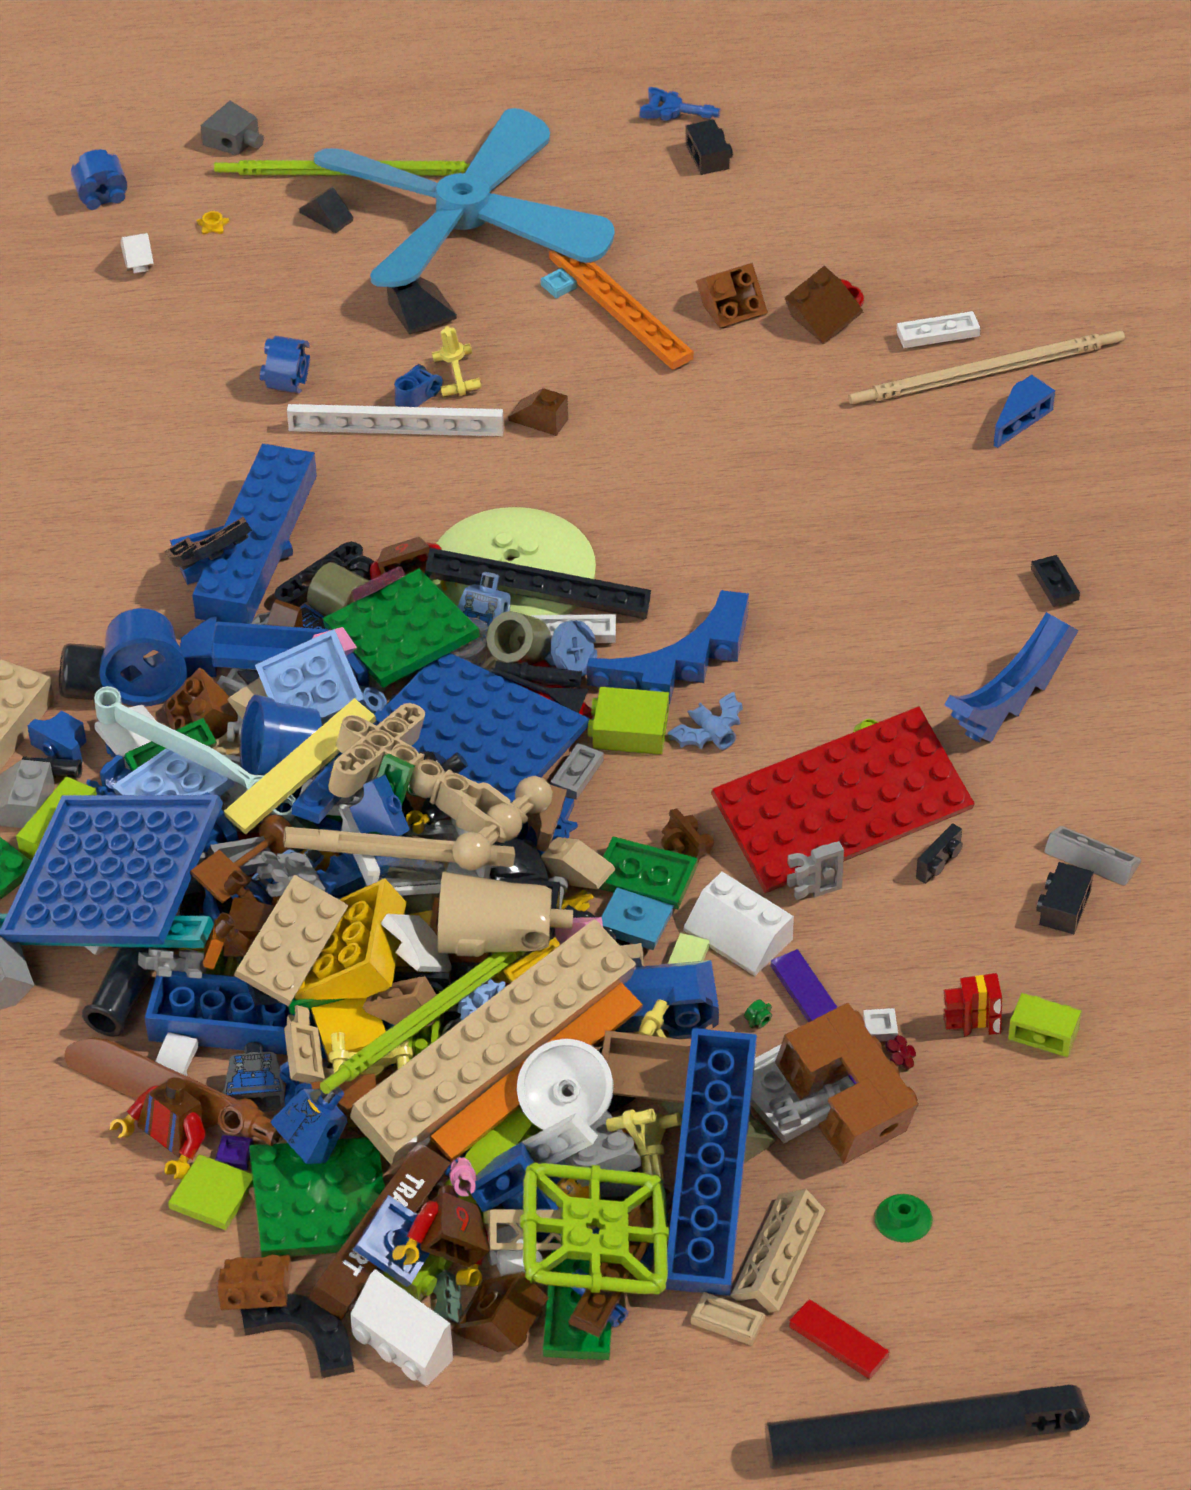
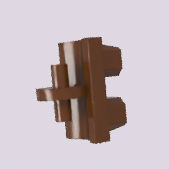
(682, 836)

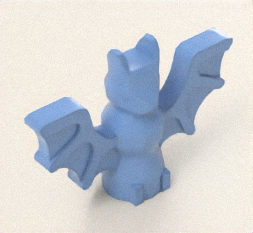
(713, 727)

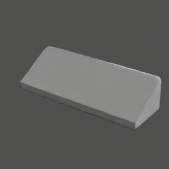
(1092, 855)

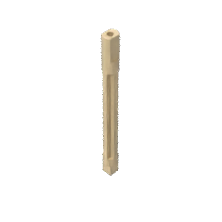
(385, 845)

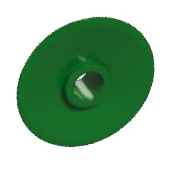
(907, 1226)

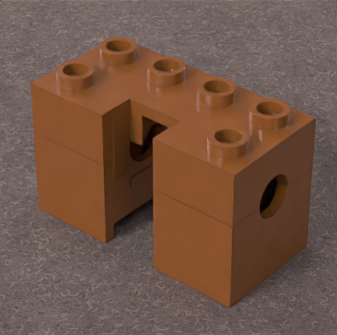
(840, 1047)

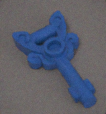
(673, 106)

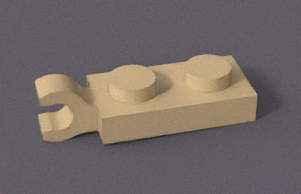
(303, 1048)

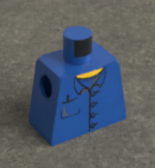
(312, 1124)

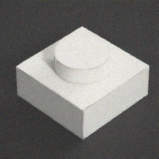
(881, 1023)

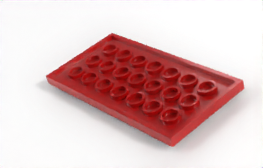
(848, 791)

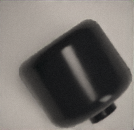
(80, 671)

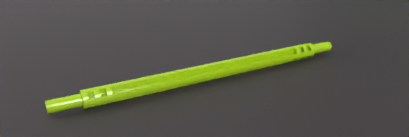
(308, 167)
(419, 1019)

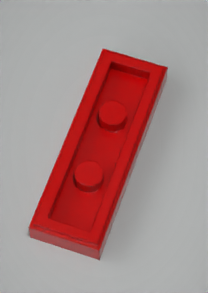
(839, 1339)

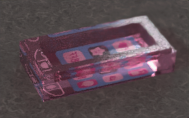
(378, 583)

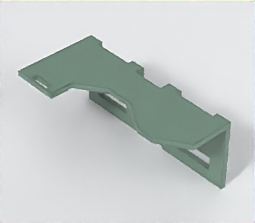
(454, 1296)

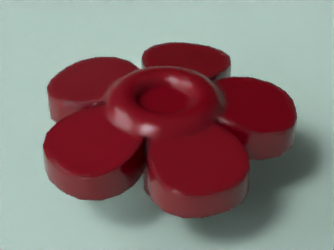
(901, 1052)

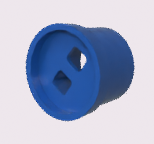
(123, 663)
(273, 732)

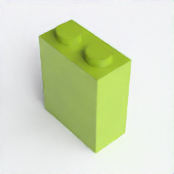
(629, 720)

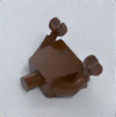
(245, 917)

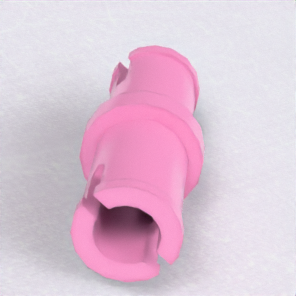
(462, 1176)

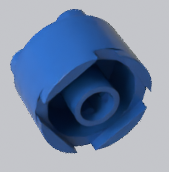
(99, 179)
(285, 364)

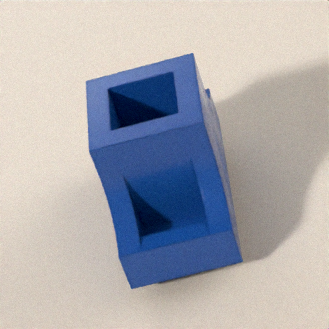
(58, 736)
(379, 809)

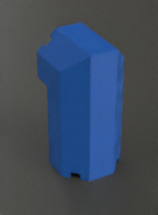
(687, 990)

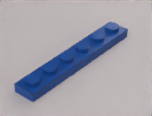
(317, 798)

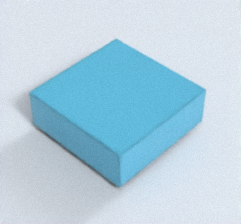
(558, 283)

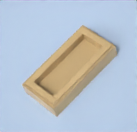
(727, 1318)

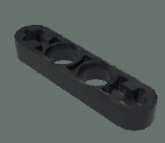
(341, 555)

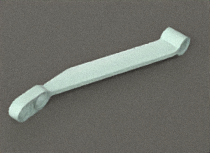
(174, 741)

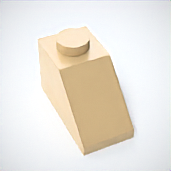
(576, 863)

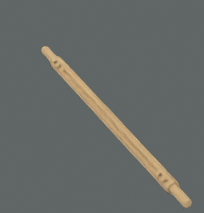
(986, 367)

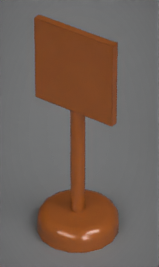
(216, 869)

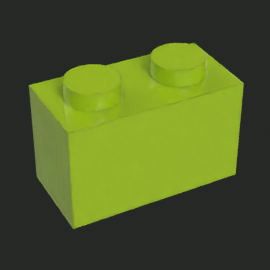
(1044, 1024)

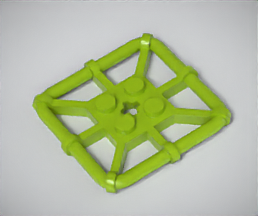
(579, 1241)

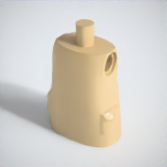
(495, 916)

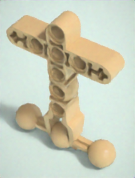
(454, 794)

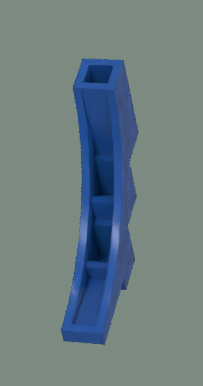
(685, 660)
(1032, 667)

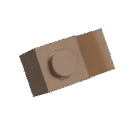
(546, 821)

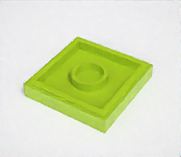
(211, 1192)

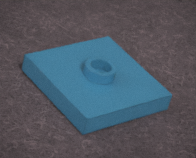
(636, 918)

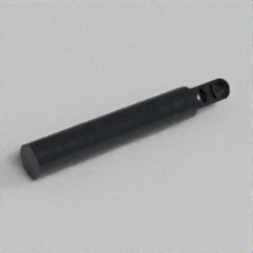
(925, 1426)

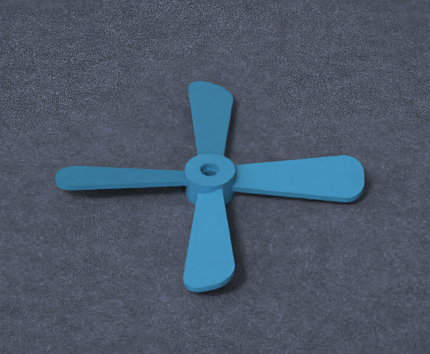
(466, 203)

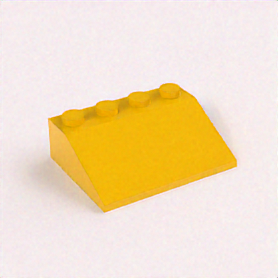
(360, 951)

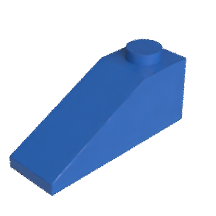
(1025, 405)

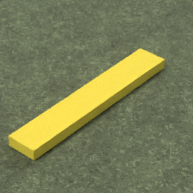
(292, 771)

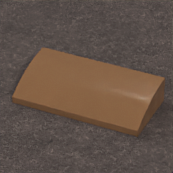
(647, 1065)

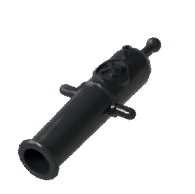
(120, 988)

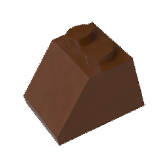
(823, 305)
(502, 1312)

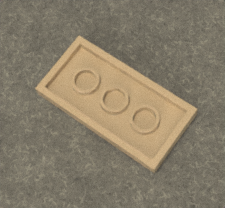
(291, 940)

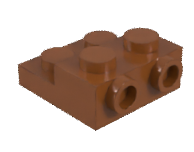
(254, 1282)

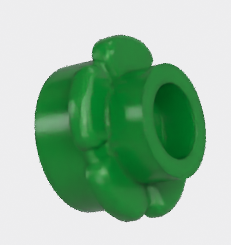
(758, 1014)

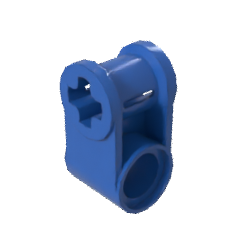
(416, 387)

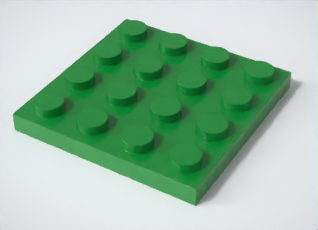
(403, 627)
(313, 1205)

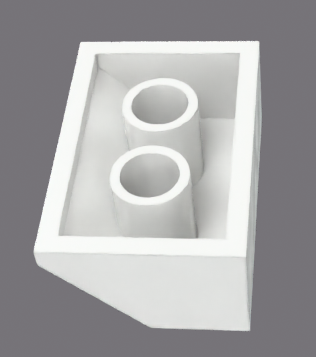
(740, 924)
(402, 1329)

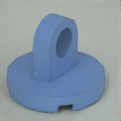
(572, 646)

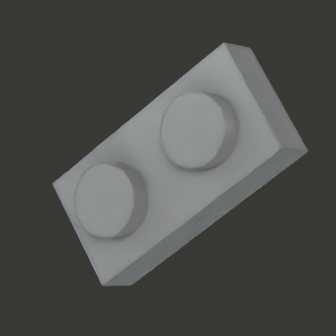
(578, 770)

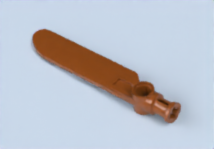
(135, 1074)

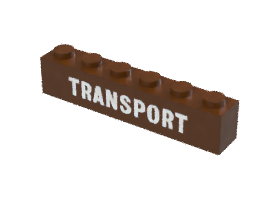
(349, 1271)

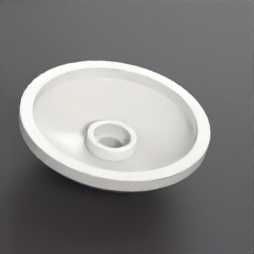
(559, 1066)

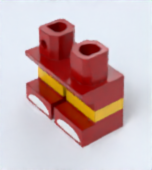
(974, 1004)

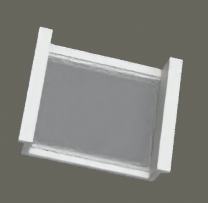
(407, 874)

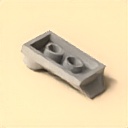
(610, 1150)

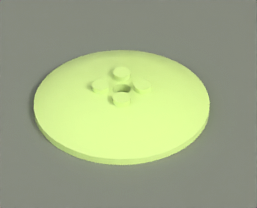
(532, 537)

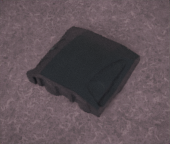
(526, 864)

